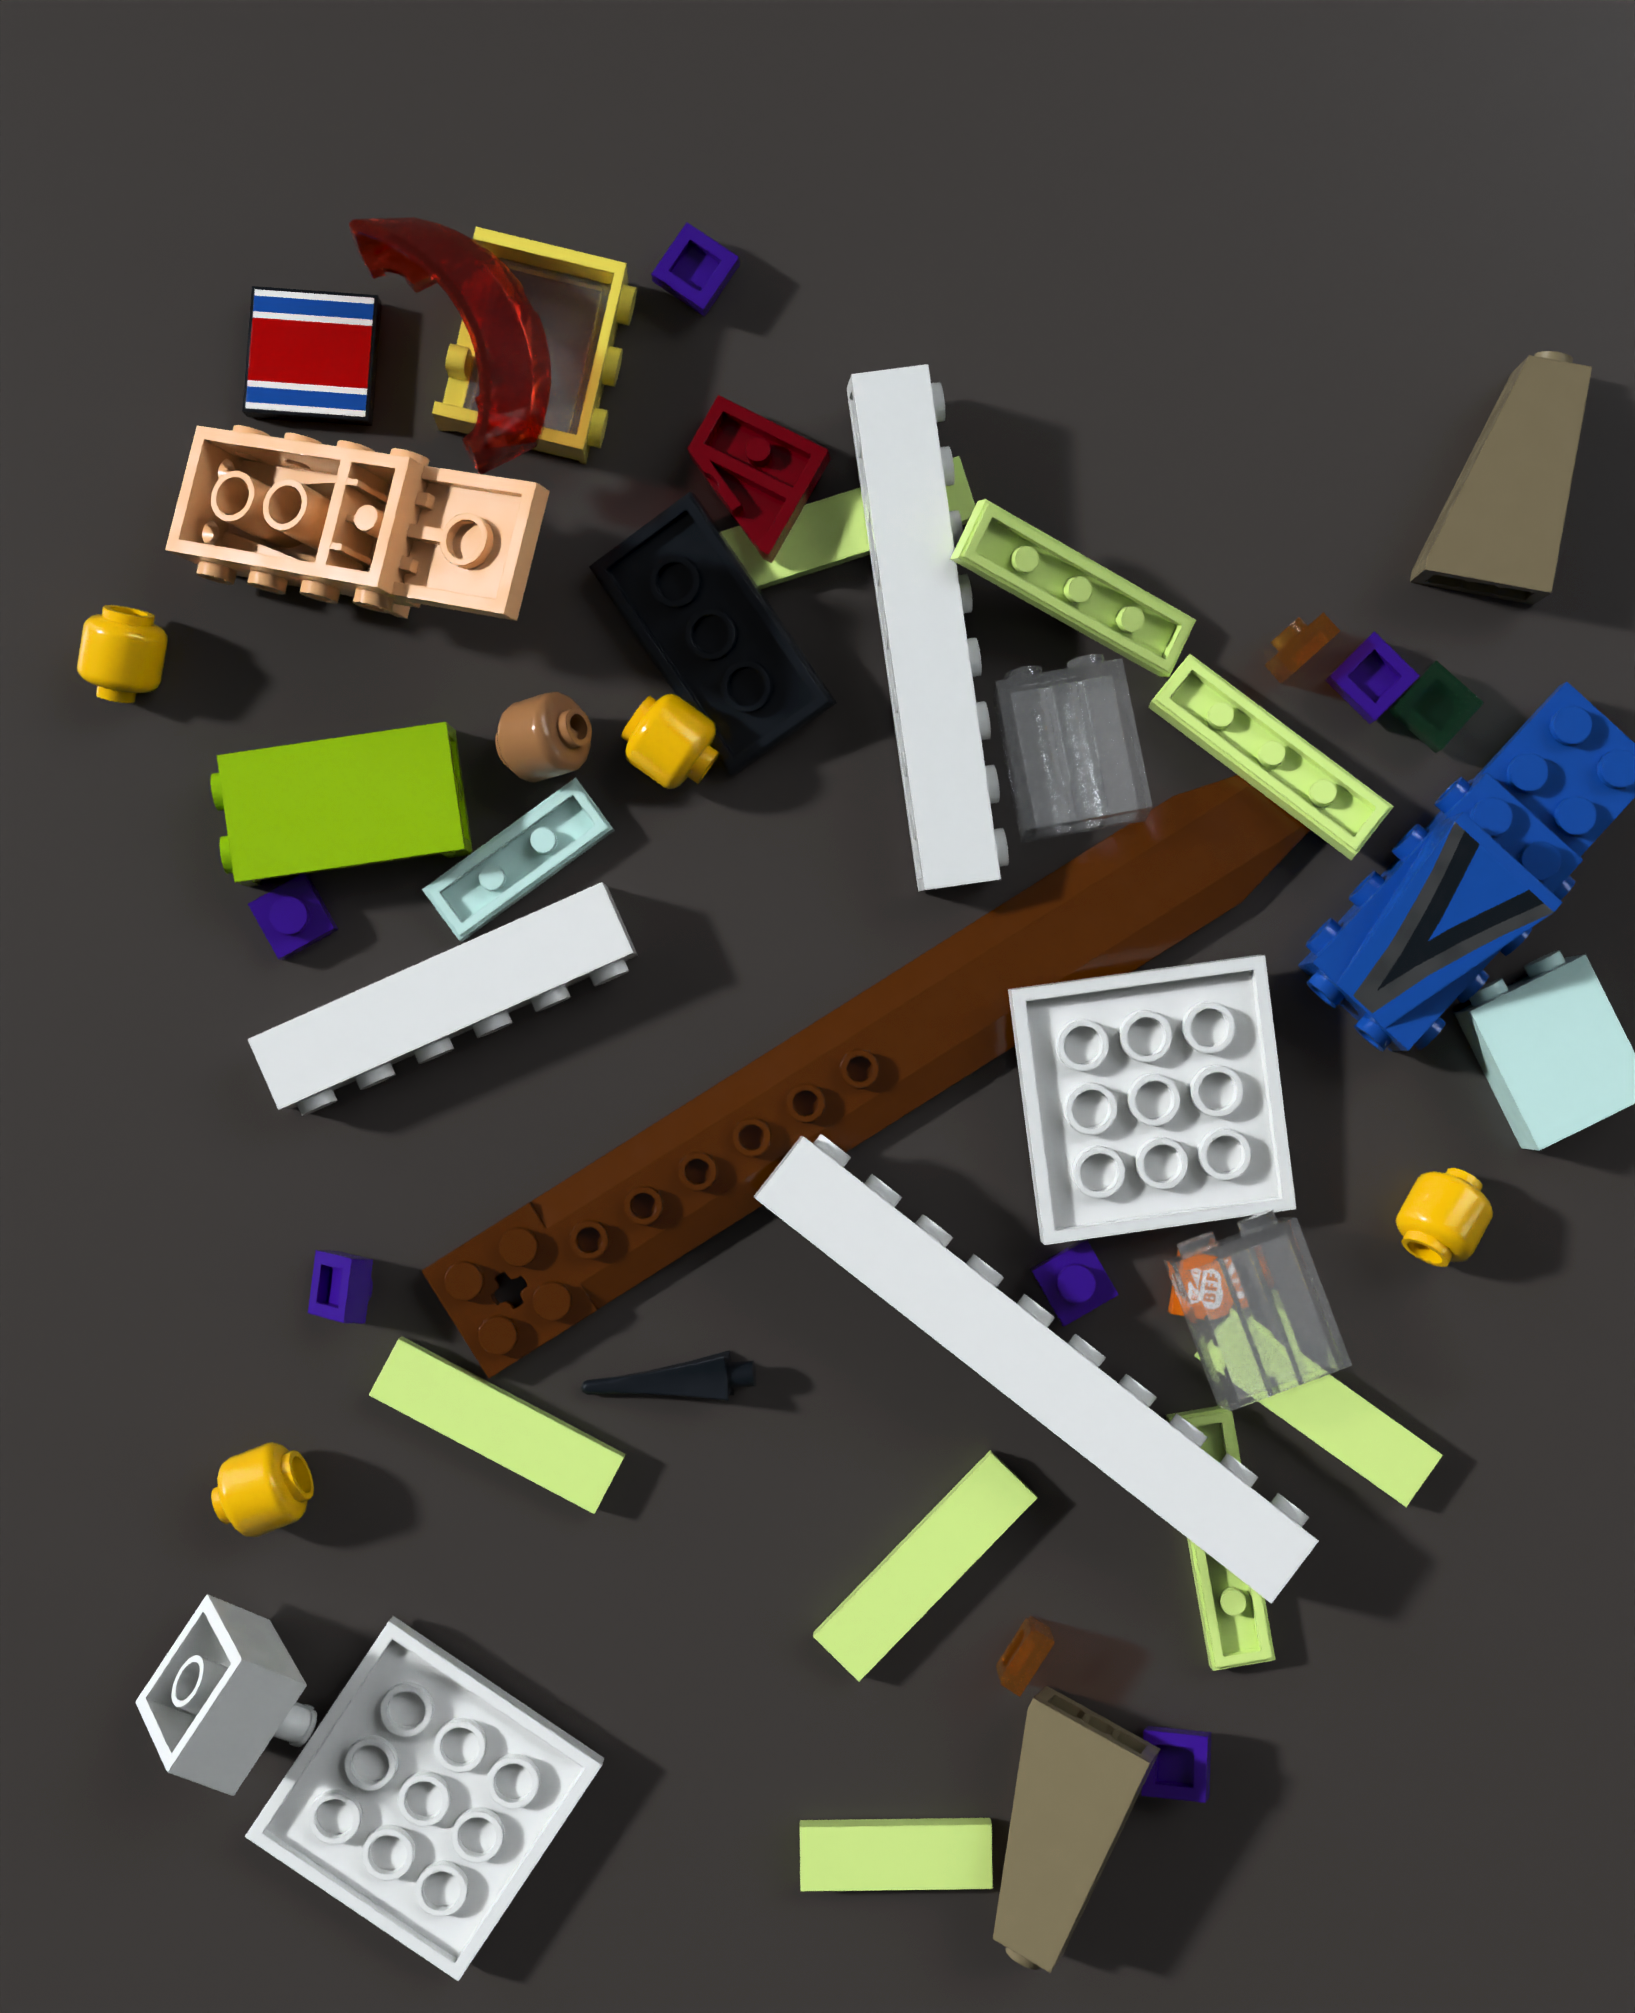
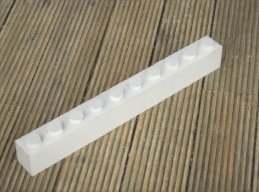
(1036, 1367)

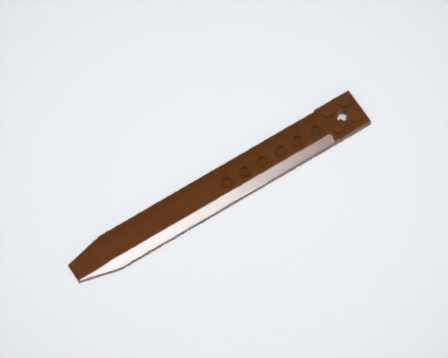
(857, 1067)

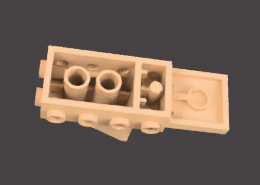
(354, 524)

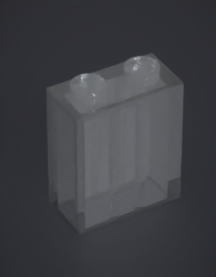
(1071, 748)
(1256, 1310)

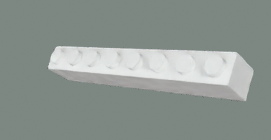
(924, 627)

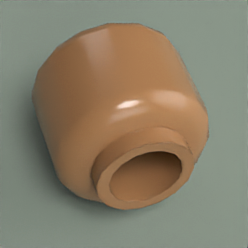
(543, 737)

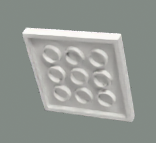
(1152, 1099)
(425, 1798)

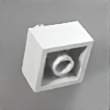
(224, 1697)

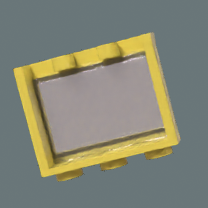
(580, 309)

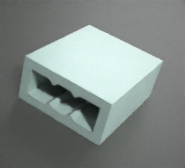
(1551, 1049)

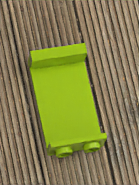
(341, 803)

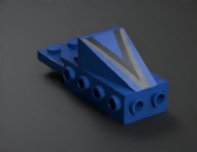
(1474, 875)

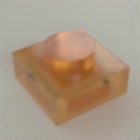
(1299, 644)

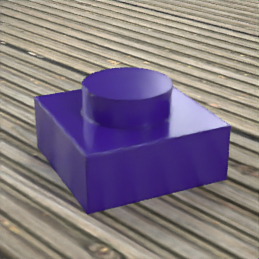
(695, 269)
(1372, 678)
(293, 916)
(1074, 1282)
(340, 1286)
(1181, 1765)

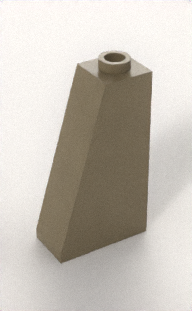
(1512, 497)
(1066, 1816)

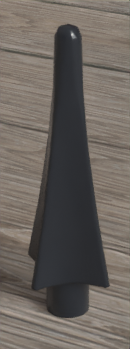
(701, 1378)

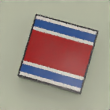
(312, 356)

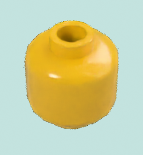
(122, 653)
(670, 741)
(1444, 1217)
(262, 1489)

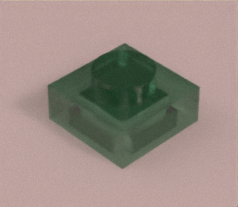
(1436, 706)

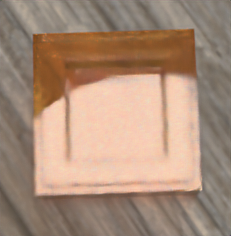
(1024, 1655)

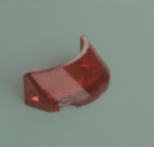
(498, 317)

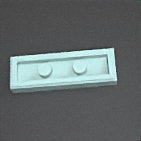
(518, 860)

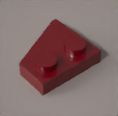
(757, 471)

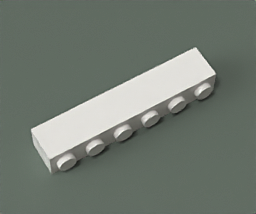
(443, 998)

